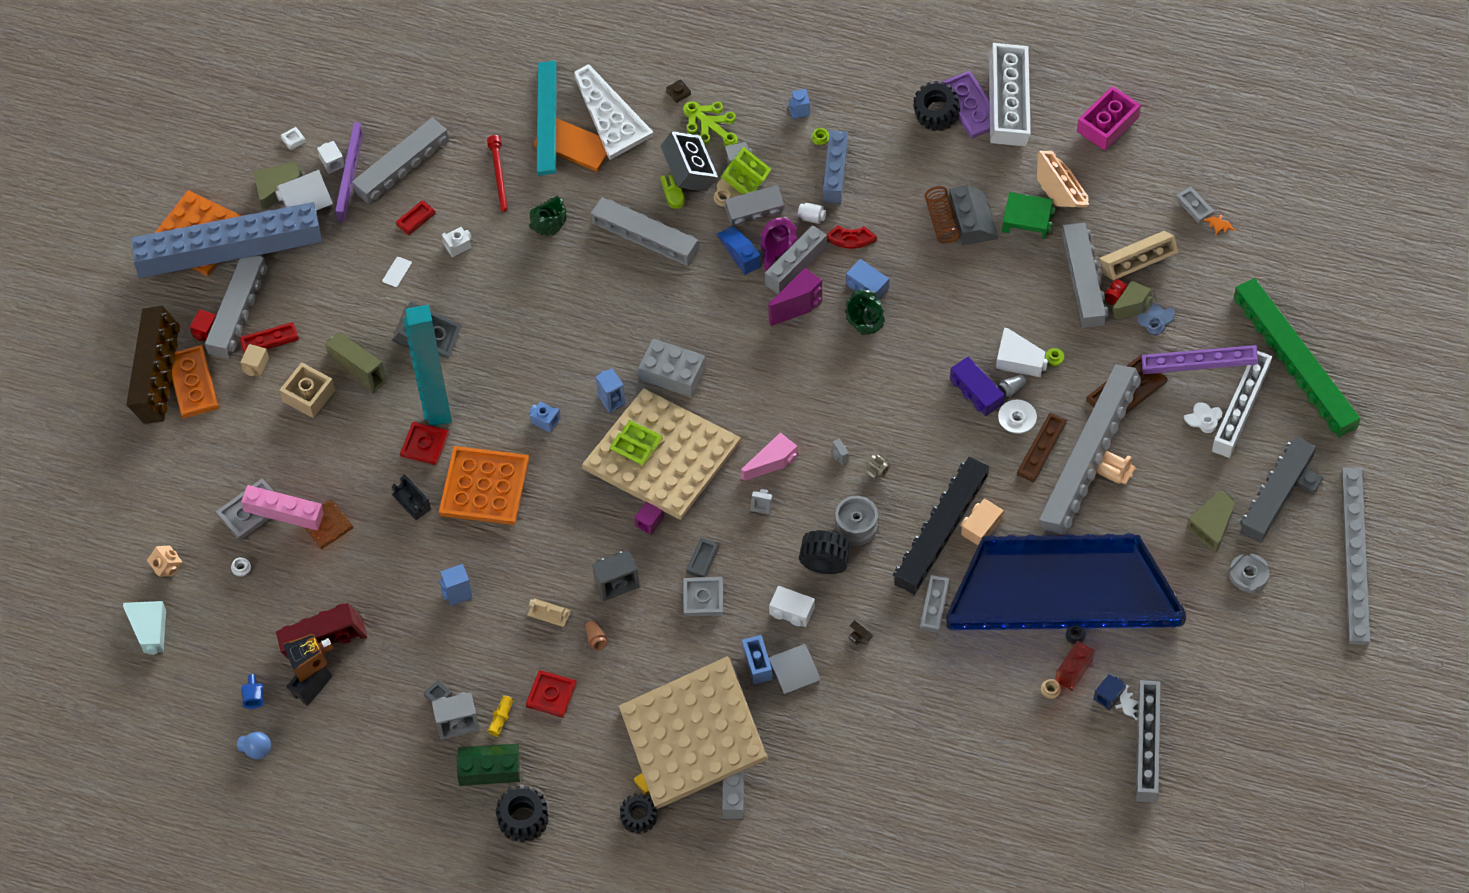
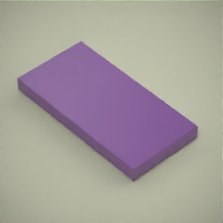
(973, 104)

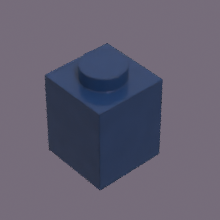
(1109, 691)

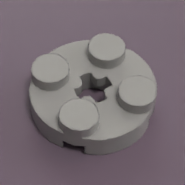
(1249, 583)

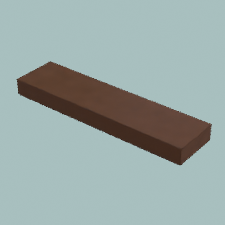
(1041, 447)

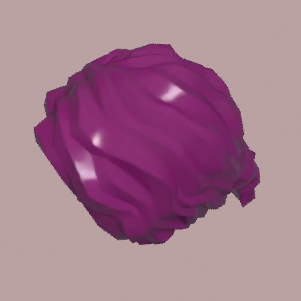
(777, 239)

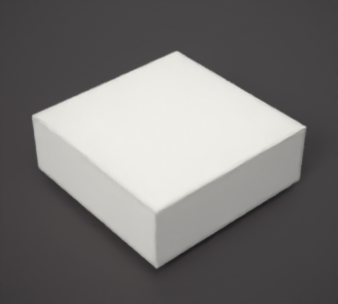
(293, 138)

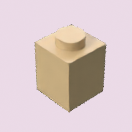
(254, 360)

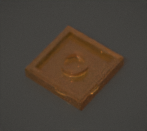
(332, 526)

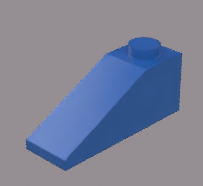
(740, 249)

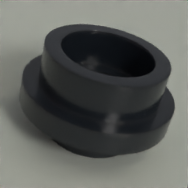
(1075, 629)

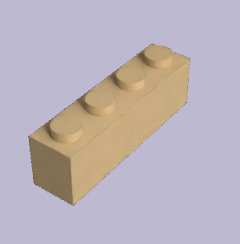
(1138, 255)

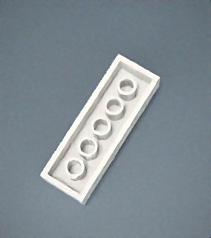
(1009, 94)

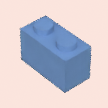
(867, 278)
(610, 390)
(455, 585)
(757, 659)

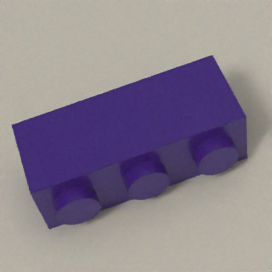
(976, 386)

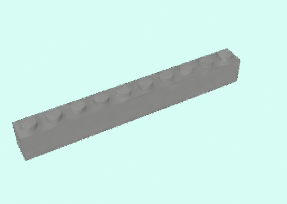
(1090, 449)

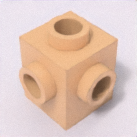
(164, 561)

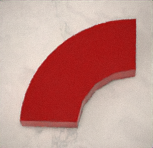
(851, 238)

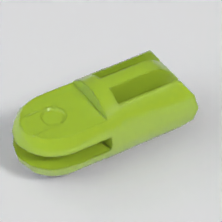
(674, 194)

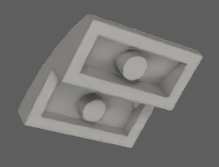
(794, 669)

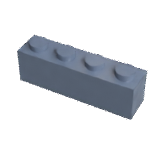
(835, 167)

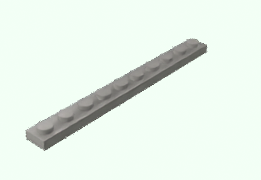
(1355, 556)

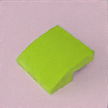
(745, 172)
(636, 442)

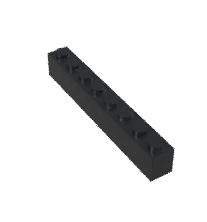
(941, 525)

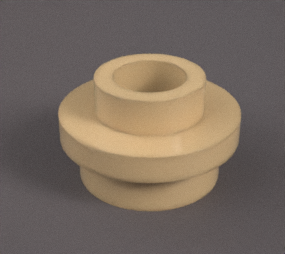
(1050, 683)

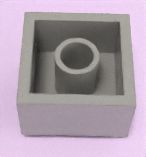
(455, 715)

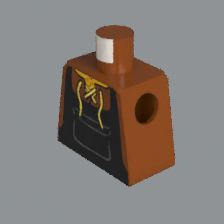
(307, 655)

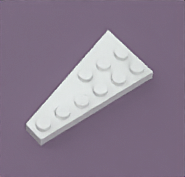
(613, 118)

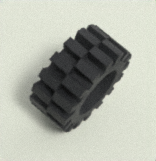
(642, 824)

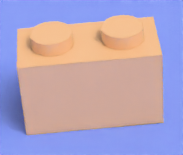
(982, 521)

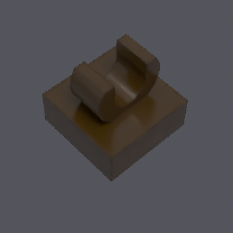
(859, 633)

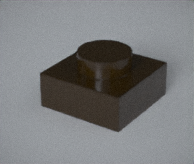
(678, 91)

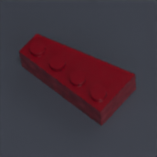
(336, 624)

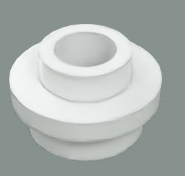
(238, 562)

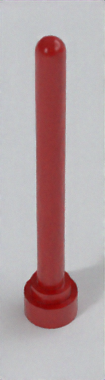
(494, 143)

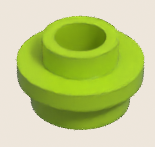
(820, 132)
(1054, 361)

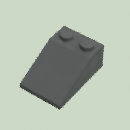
(445, 332)

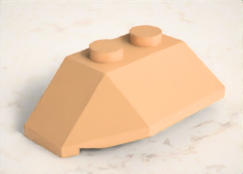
(1059, 181)

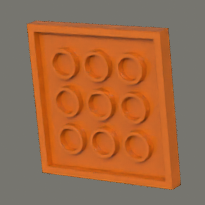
(192, 211)
(484, 485)

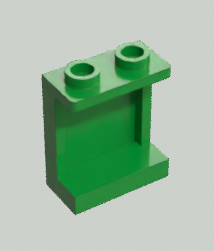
(1028, 213)

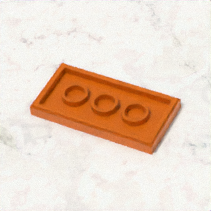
(579, 146)
(193, 382)

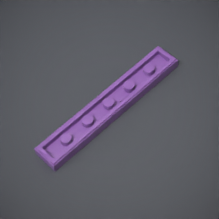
(349, 172)
(1199, 359)

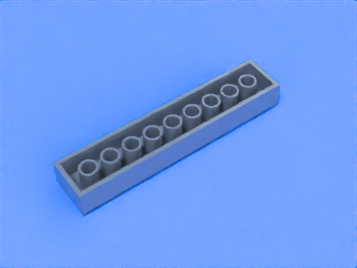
(226, 240)

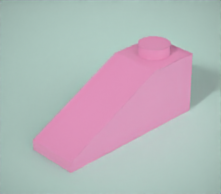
(771, 458)

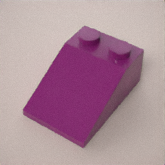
(796, 298)

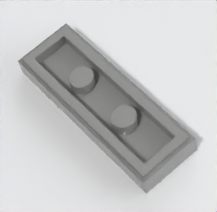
(934, 604)

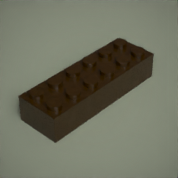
(153, 365)

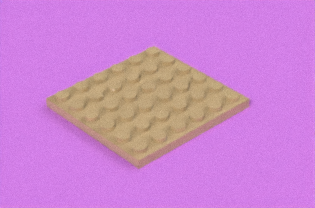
(681, 464)
(692, 732)

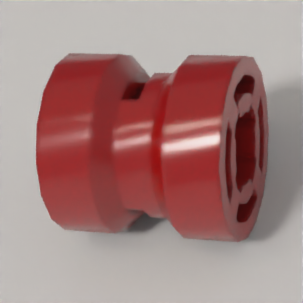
(1115, 291)

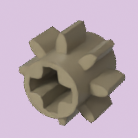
(877, 465)

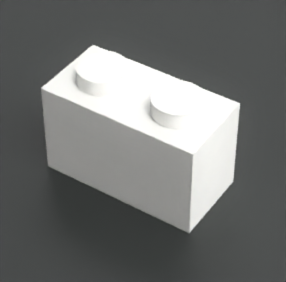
(791, 606)

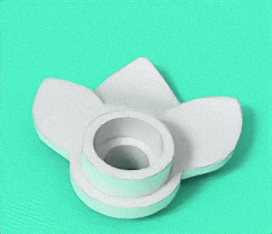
(1204, 417)

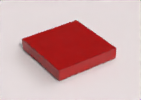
(424, 443)
(551, 693)

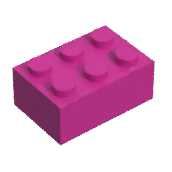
(1108, 118)

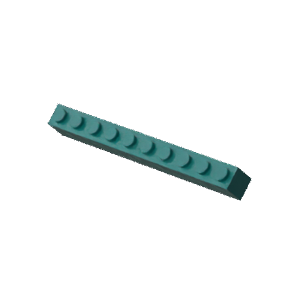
(427, 365)

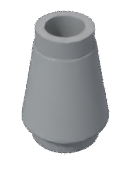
(1011, 385)

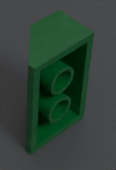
(488, 764)

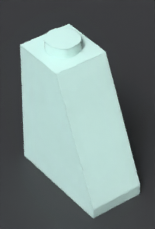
(148, 624)

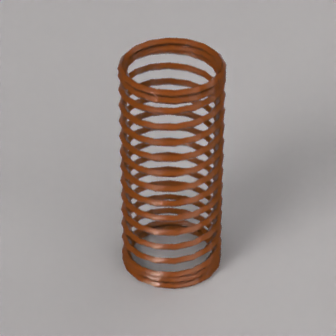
(938, 200)

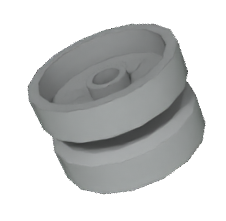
(856, 520)

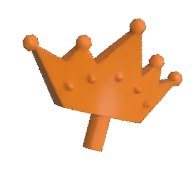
(1219, 224)

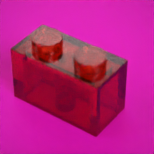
(1074, 665)

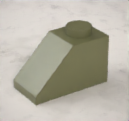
(1133, 301)

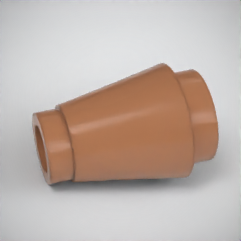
(595, 636)

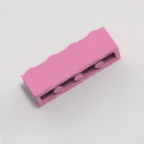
(282, 507)

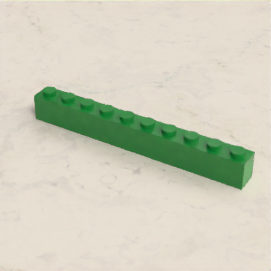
(1296, 358)

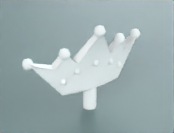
(1127, 703)

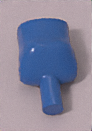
(252, 693)

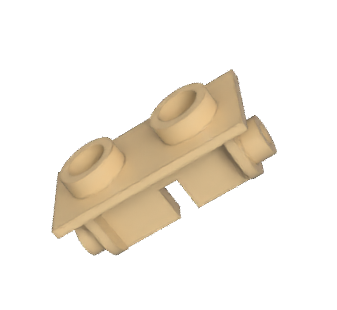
(548, 612)

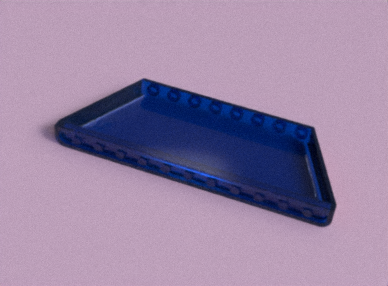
(1064, 584)

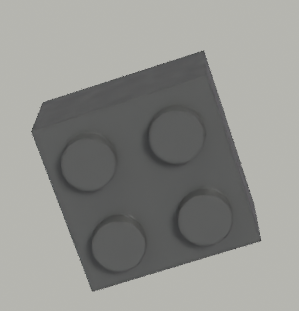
(615, 575)

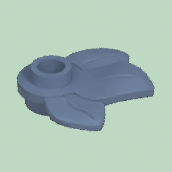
(1156, 317)

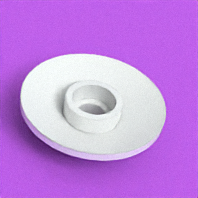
(1017, 410)

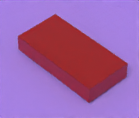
(415, 217)

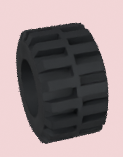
(935, 93)
(824, 552)
(522, 799)

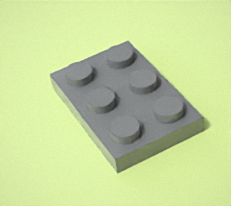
(237, 520)

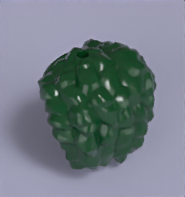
(548, 216)
(865, 312)

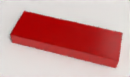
(271, 337)

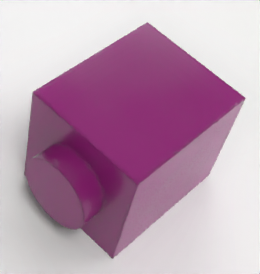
(649, 518)

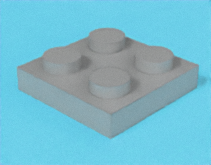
(703, 596)

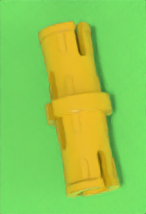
(500, 716)

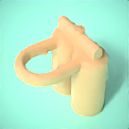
(1116, 468)

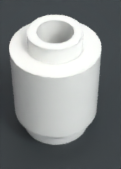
(811, 213)

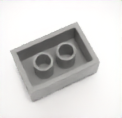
(672, 367)

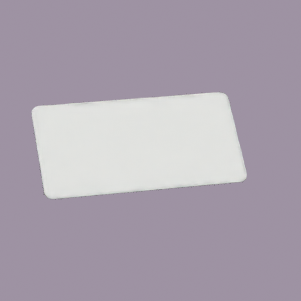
(396, 271)

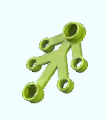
(694, 110)

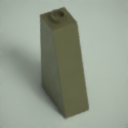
(356, 361)

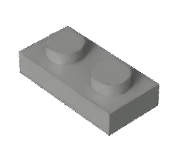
(1194, 205)

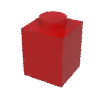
(202, 325)

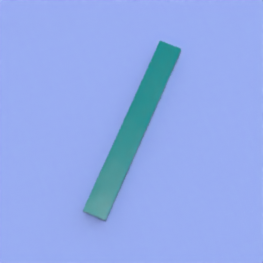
(546, 118)

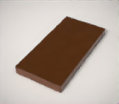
(1148, 385)

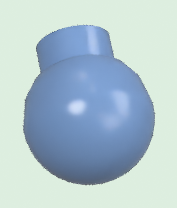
(255, 745)

